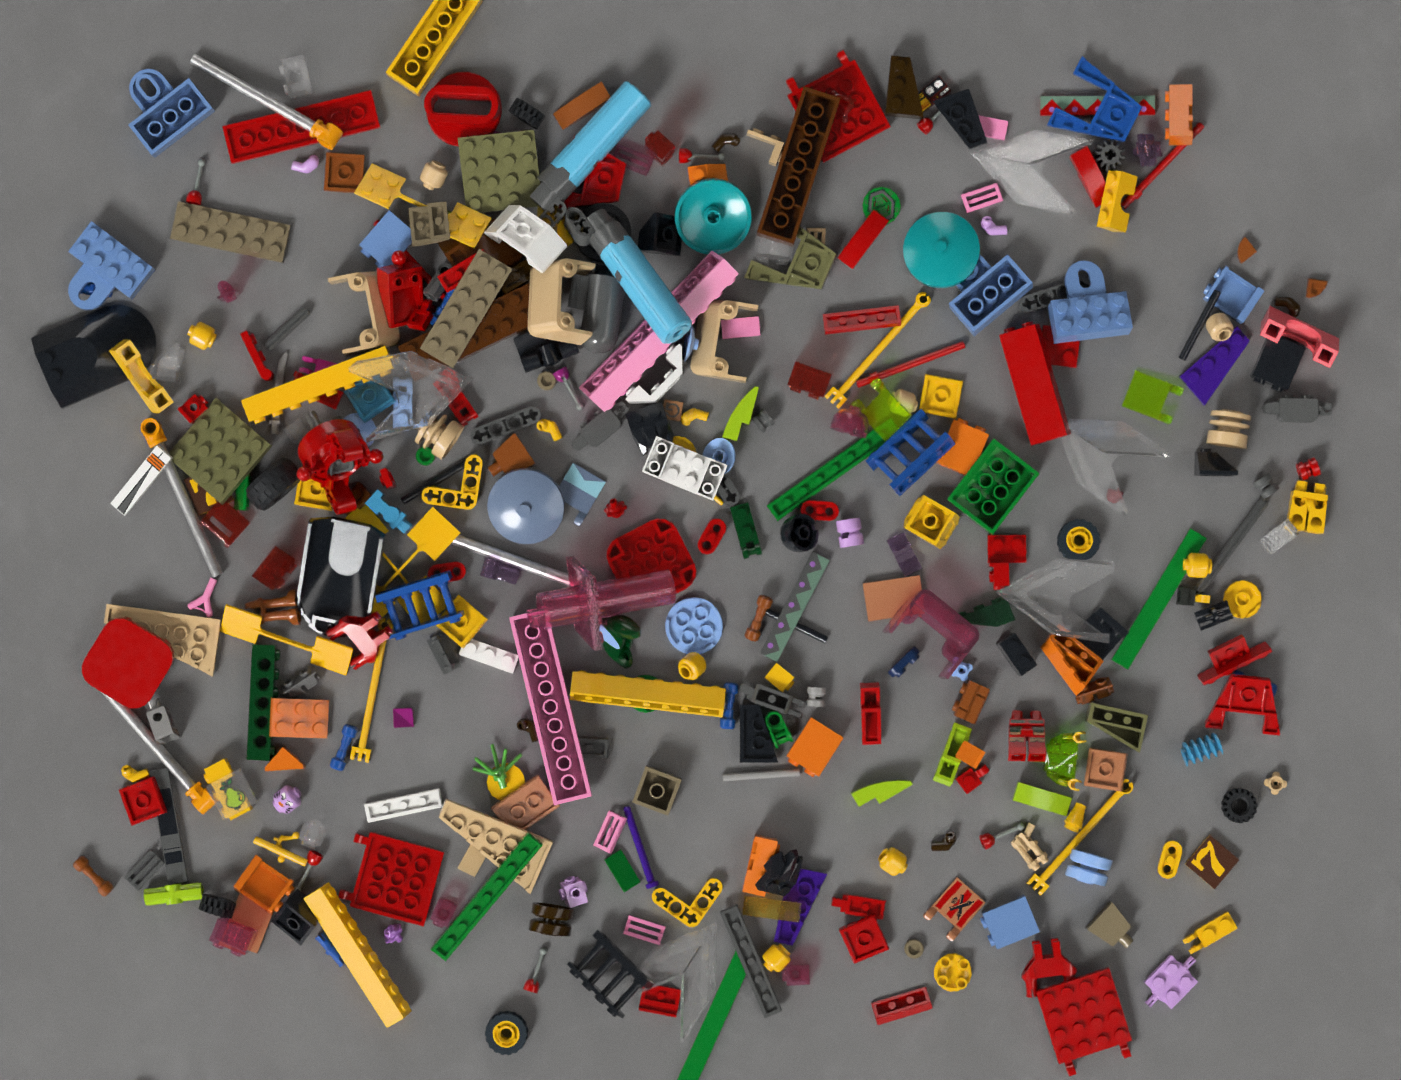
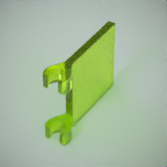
(1148, 396)
(885, 412)

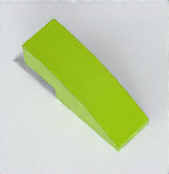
(741, 415)
(948, 762)
(880, 791)
(1041, 798)

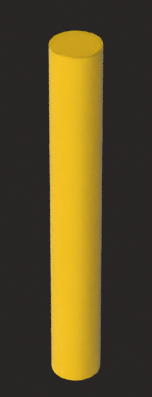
(280, 851)

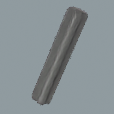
(287, 328)

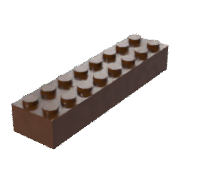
(798, 166)
(503, 320)

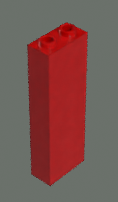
(1034, 383)

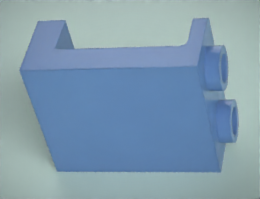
(385, 238)
(1236, 295)
(1009, 922)

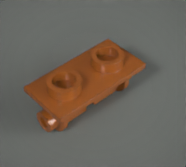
(1101, 687)

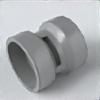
(814, 692)

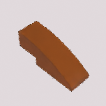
(582, 106)

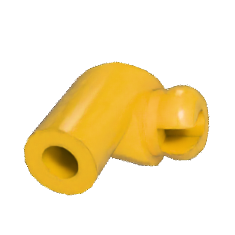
(692, 414)
(134, 775)

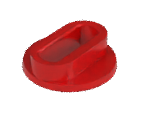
(462, 87)

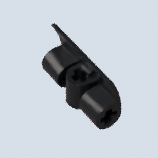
(542, 352)

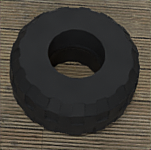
(273, 484)

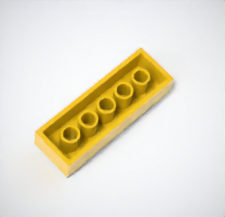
(431, 43)

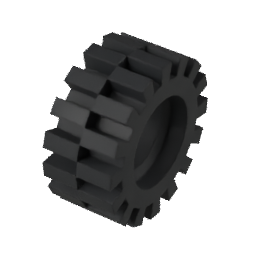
(526, 113)
(1250, 809)
(217, 906)

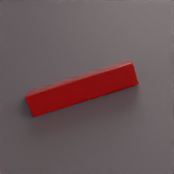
(901, 1005)

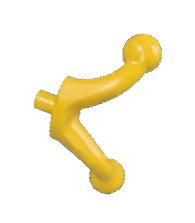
(295, 835)

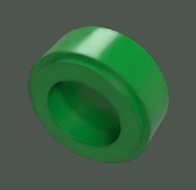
(425, 456)

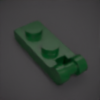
(745, 529)

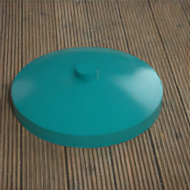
(713, 216)
(941, 249)

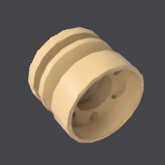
(1228, 429)
(440, 435)

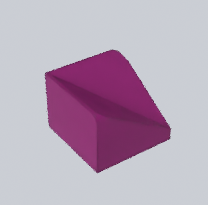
(403, 717)

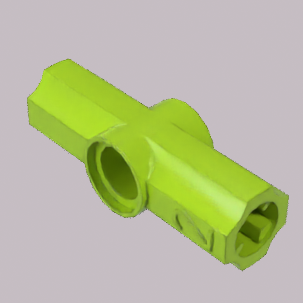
(173, 893)

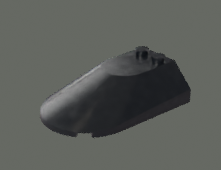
(78, 355)
(338, 571)

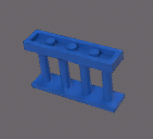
(922, 464)
(423, 586)

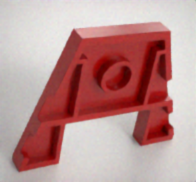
(601, 185)
(1248, 696)

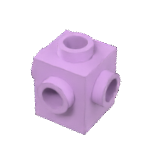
(573, 891)

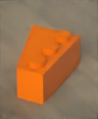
(1179, 114)
(1071, 660)
(762, 850)

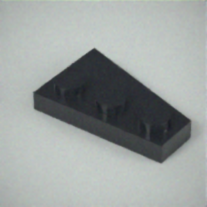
(963, 117)
(754, 737)

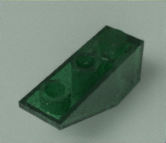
(992, 615)

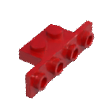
(1230, 657)

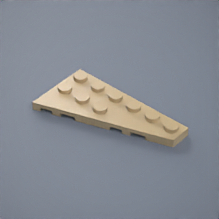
(191, 637)
(494, 838)

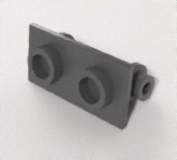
(443, 653)
(307, 677)

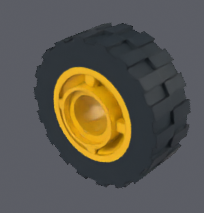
(1086, 531)
(509, 1021)

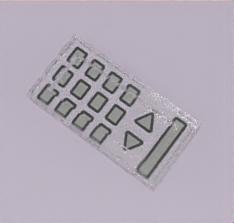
(1279, 536)

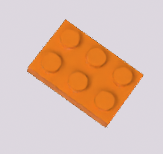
(299, 718)

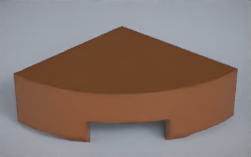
(1245, 250)
(1315, 287)

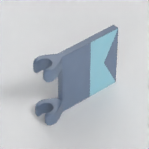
(580, 490)

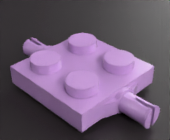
(1170, 981)

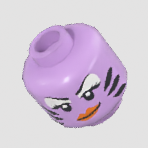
(287, 799)

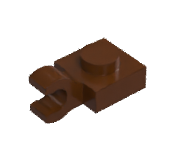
(360, 494)

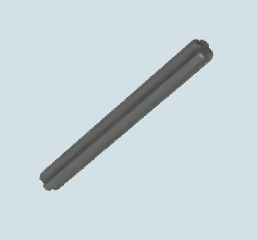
(1232, 544)

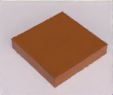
(343, 172)

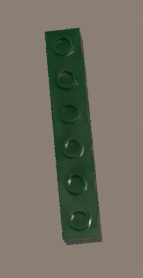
(260, 652)

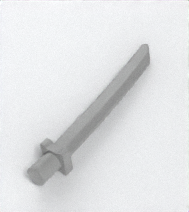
(275, 422)

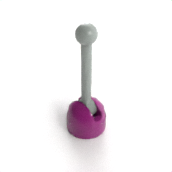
(562, 375)

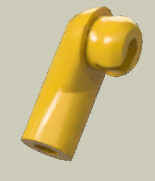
(563, 233)
(551, 427)

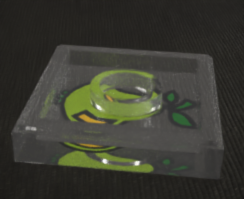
(232, 794)

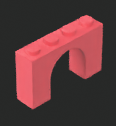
(1322, 344)

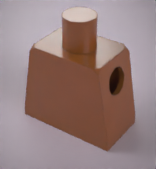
(511, 456)

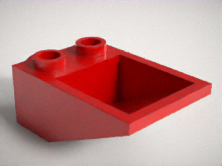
(400, 289)

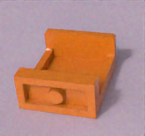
(967, 447)
(814, 747)
(264, 885)

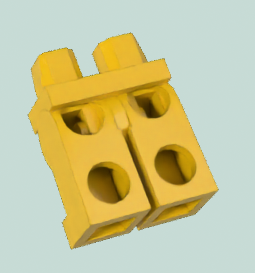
(1309, 504)

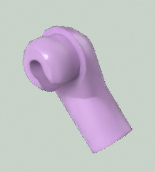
(306, 167)
(990, 227)

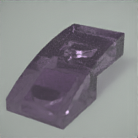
(904, 554)

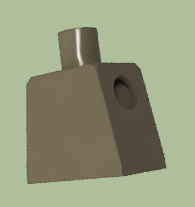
(1111, 926)

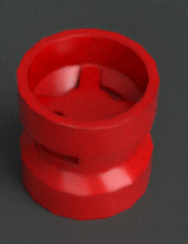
(1308, 469)

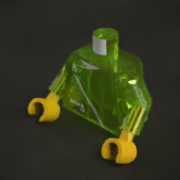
(1062, 759)

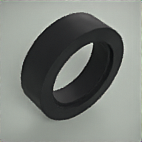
(613, 211)

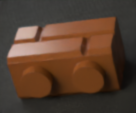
(970, 702)

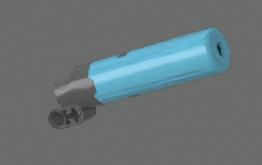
(588, 148)
(631, 271)

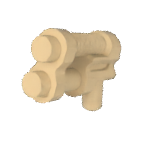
(1024, 843)

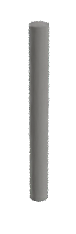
(761, 774)

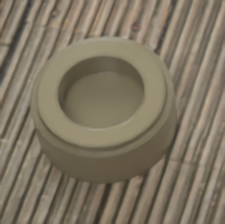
(546, 381)
(913, 948)

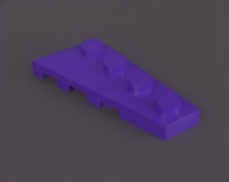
(1211, 368)
(803, 892)

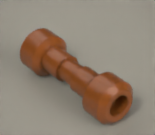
(764, 603)
(104, 887)

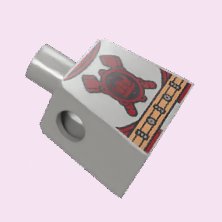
(165, 729)

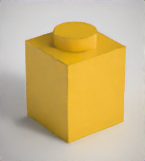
(780, 678)

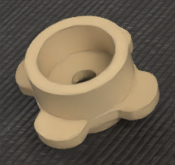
(1280, 783)

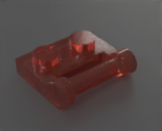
(229, 518)

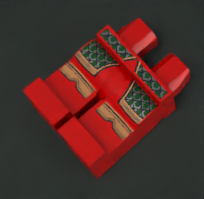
(1028, 731)

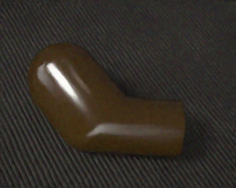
(728, 138)
(1290, 303)
(528, 726)
(946, 843)

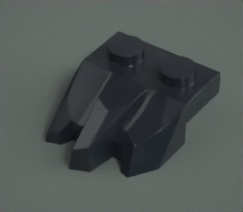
(649, 423)
(780, 873)

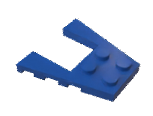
(1114, 116)

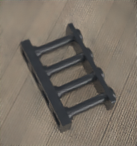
(628, 967)

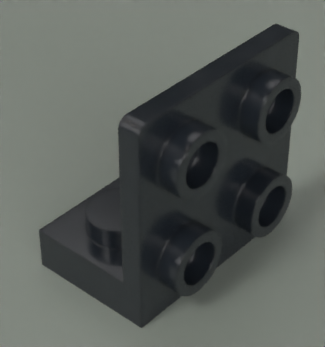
(1105, 624)

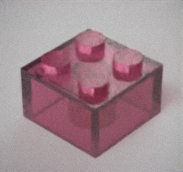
(233, 936)

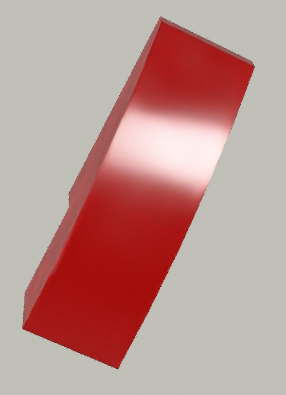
(1089, 174)
(863, 239)
(870, 713)

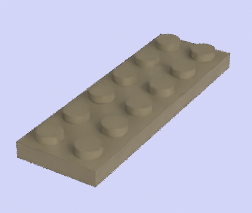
(230, 232)
(465, 308)

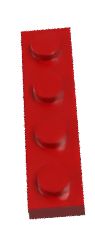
(861, 320)

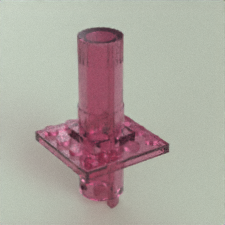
(590, 600)

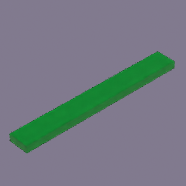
(825, 475)
(1157, 600)
(486, 896)
(714, 1020)

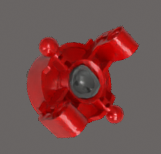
(331, 455)

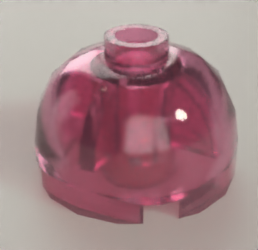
(851, 422)

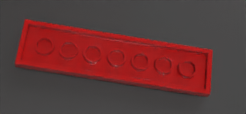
(278, 134)

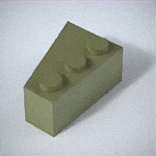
(1118, 723)

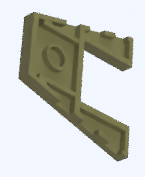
(808, 268)

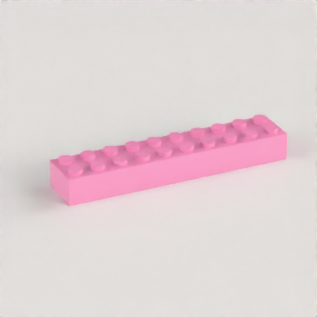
(643, 346)
(551, 711)

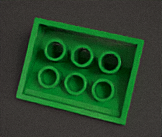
(993, 486)

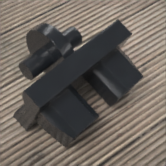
(1213, 615)

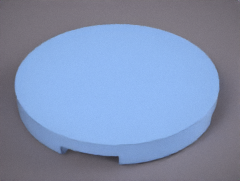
(694, 625)

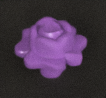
(392, 933)

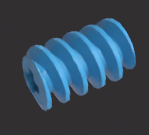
(1201, 748)

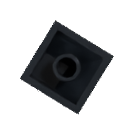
(660, 236)
(1212, 464)
(296, 918)

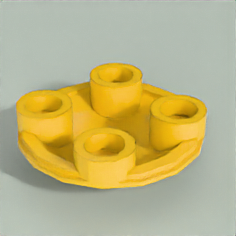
(952, 972)

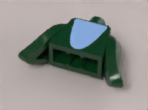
(618, 638)

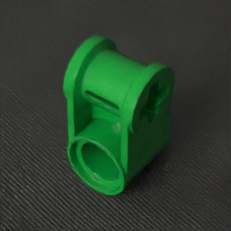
(778, 730)

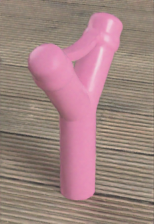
(205, 598)

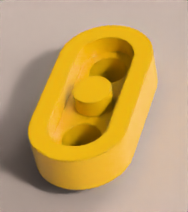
(1169, 859)

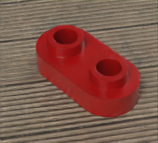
(819, 510)
(711, 536)
(449, 566)

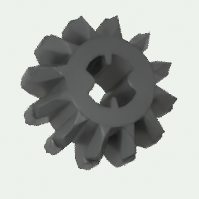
(1114, 160)

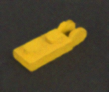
(1211, 931)

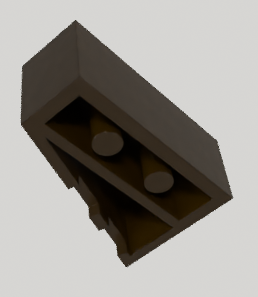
(902, 90)

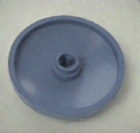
(525, 506)

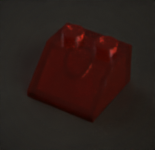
(808, 380)
(275, 568)

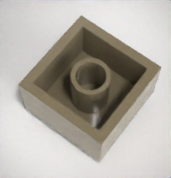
(657, 790)

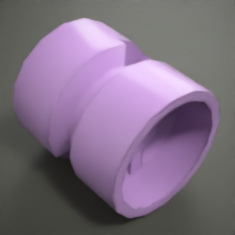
(849, 532)

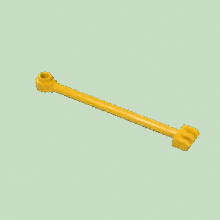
(839, 394)
(361, 749)
(1040, 881)

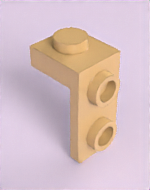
(773, 140)

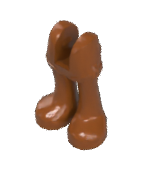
(290, 614)

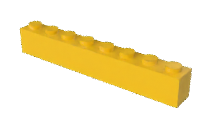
(306, 389)
(647, 693)
(357, 954)

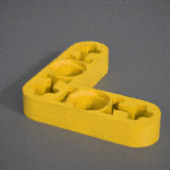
(465, 490)
(693, 908)

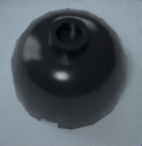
(799, 533)

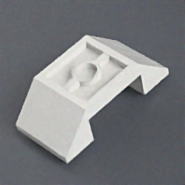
(528, 236)
(640, 396)
(684, 468)

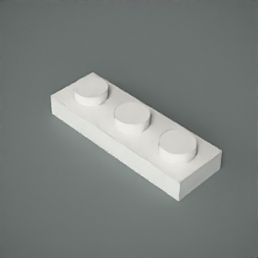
(490, 655)

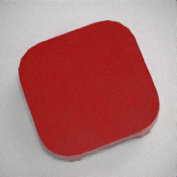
(652, 549)
(127, 662)

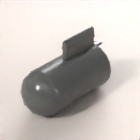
(602, 303)

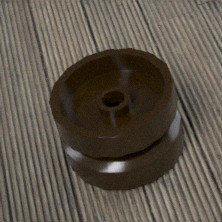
(551, 920)

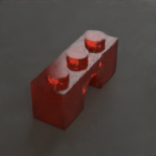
(659, 147)

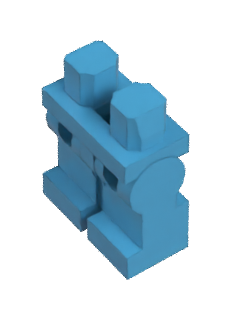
(390, 513)

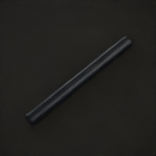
(1199, 325)
(433, 482)
(800, 627)

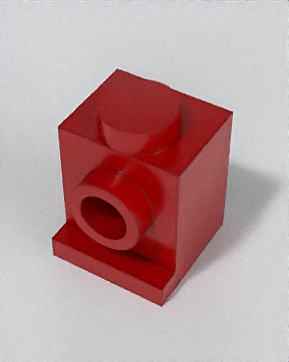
(191, 415)
(999, 575)

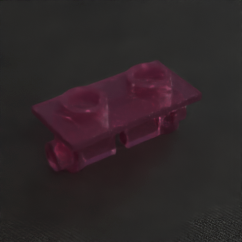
(227, 292)

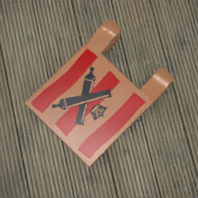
(957, 905)

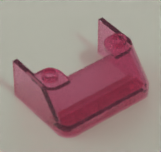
(959, 633)

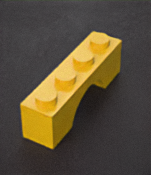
(149, 389)

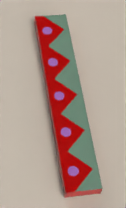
(1088, 105)

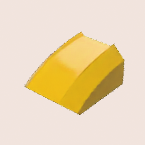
(931, 521)

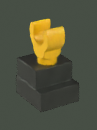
(1188, 597)

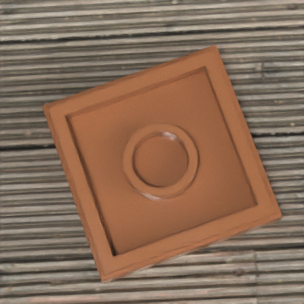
(1105, 769)

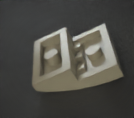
(429, 224)

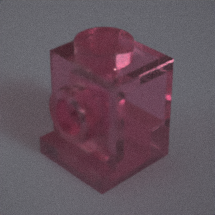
(443, 904)
(802, 979)

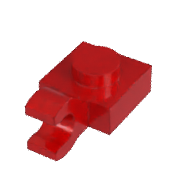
(421, 317)
(970, 780)

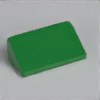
(241, 500)
(622, 870)

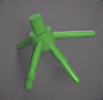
(499, 773)

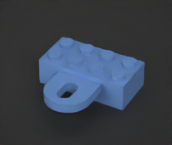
(167, 113)
(107, 266)
(989, 293)
(1090, 310)

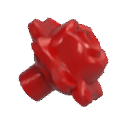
(615, 508)

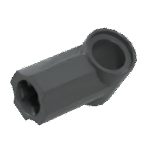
(434, 288)

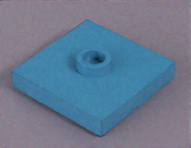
(369, 399)

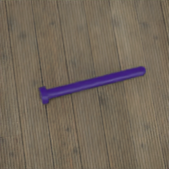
(640, 848)

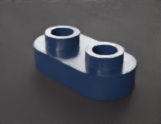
(898, 669)

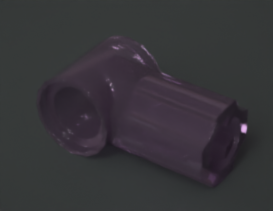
(496, 570)

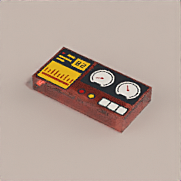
(933, 91)

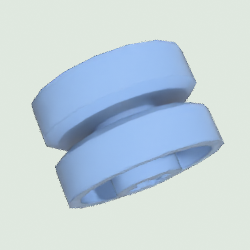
(1088, 868)

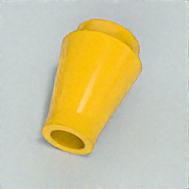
(1075, 818)

